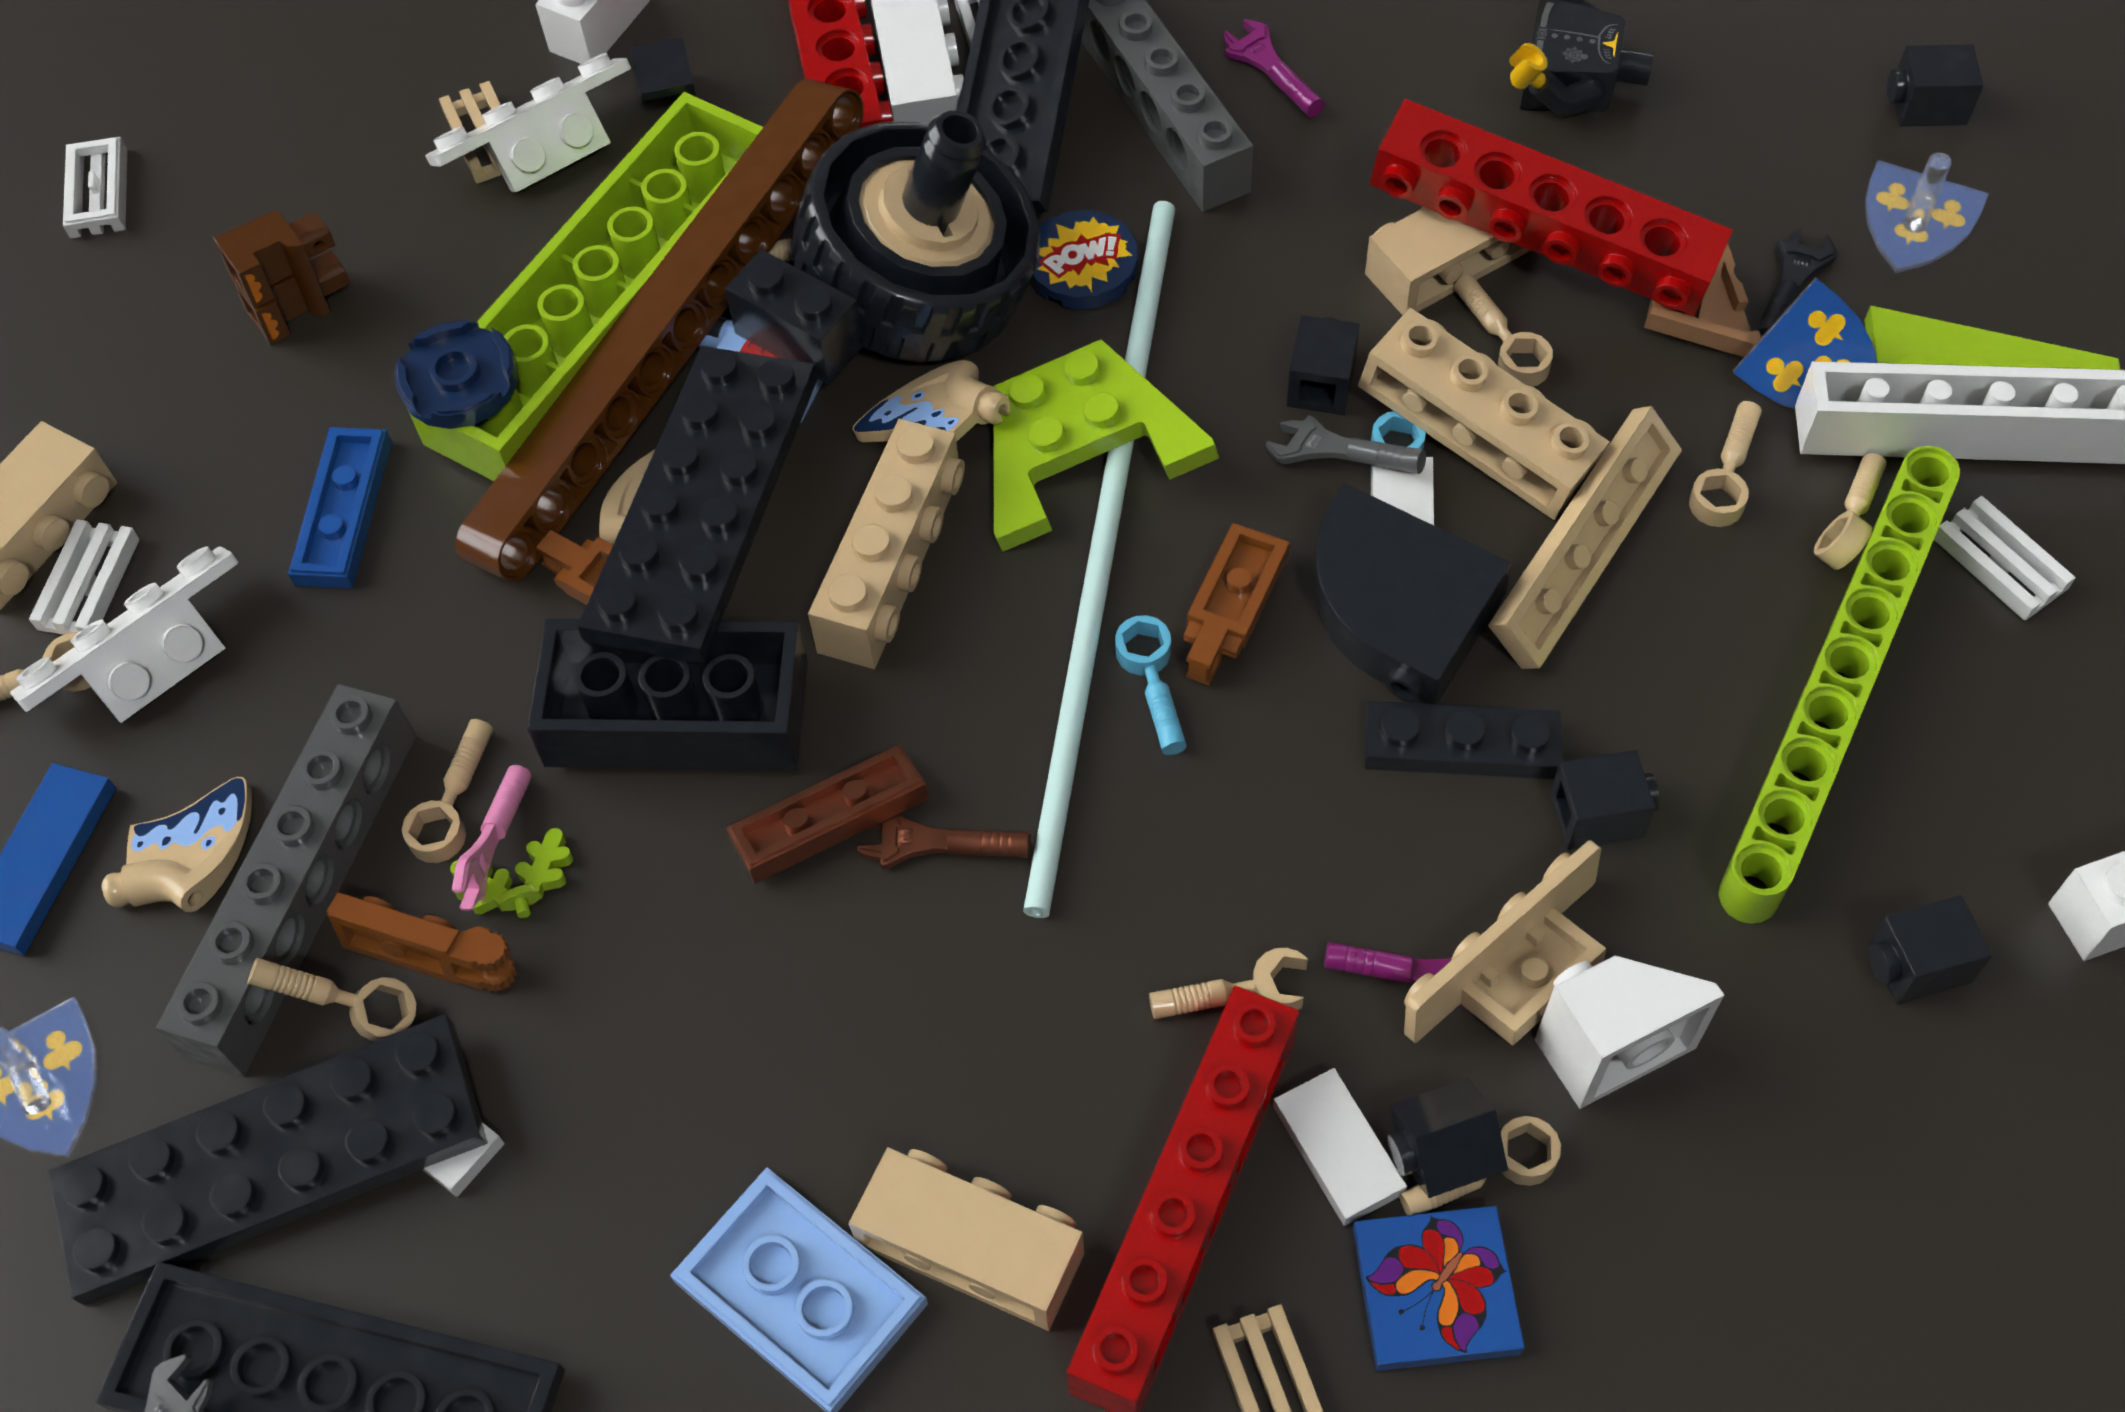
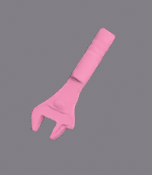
(474, 864)

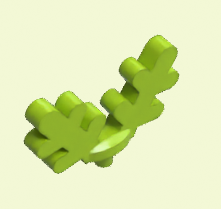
(540, 877)

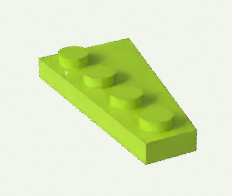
(1929, 341)

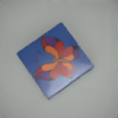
(1437, 1288)

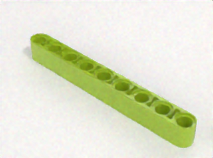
(1894, 553)

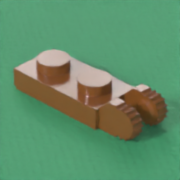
(423, 944)

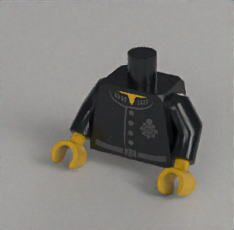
(1575, 59)

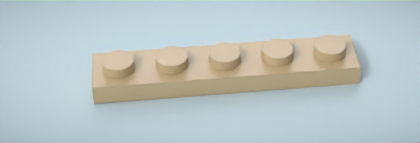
(1585, 538)

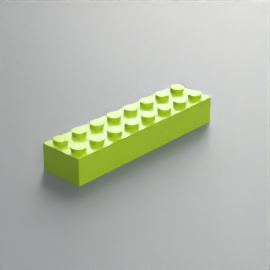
(595, 269)

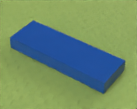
(340, 508)
(46, 849)

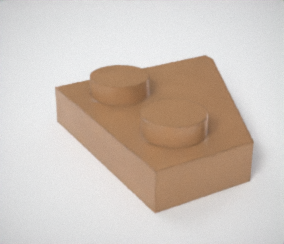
(1719, 318)

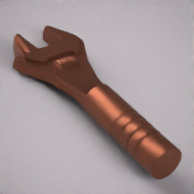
(910, 839)

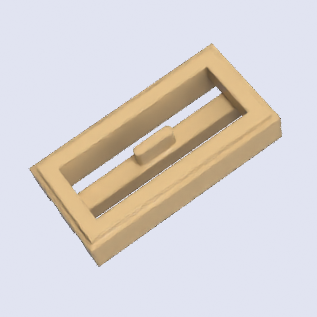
(470, 105)
(1251, 1330)

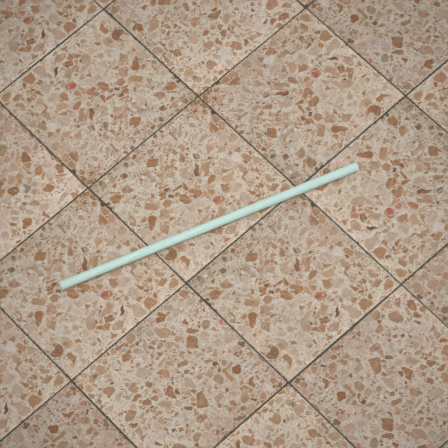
(1095, 587)

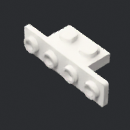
(542, 133)
(142, 648)

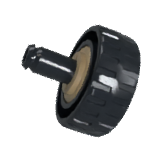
(920, 234)

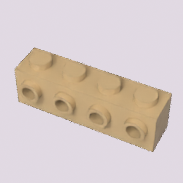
(1482, 412)
(886, 544)

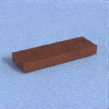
(827, 813)

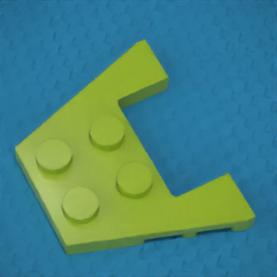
(1073, 414)

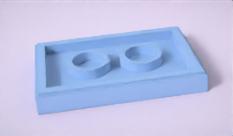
(799, 1291)

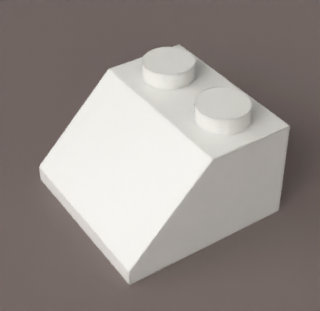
(1621, 1023)

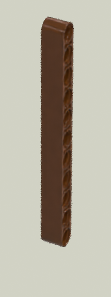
(654, 334)

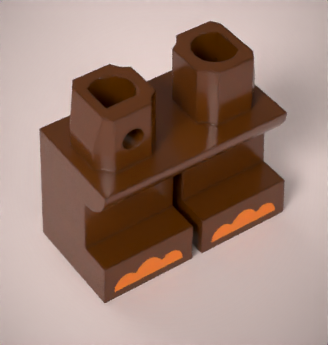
(275, 271)

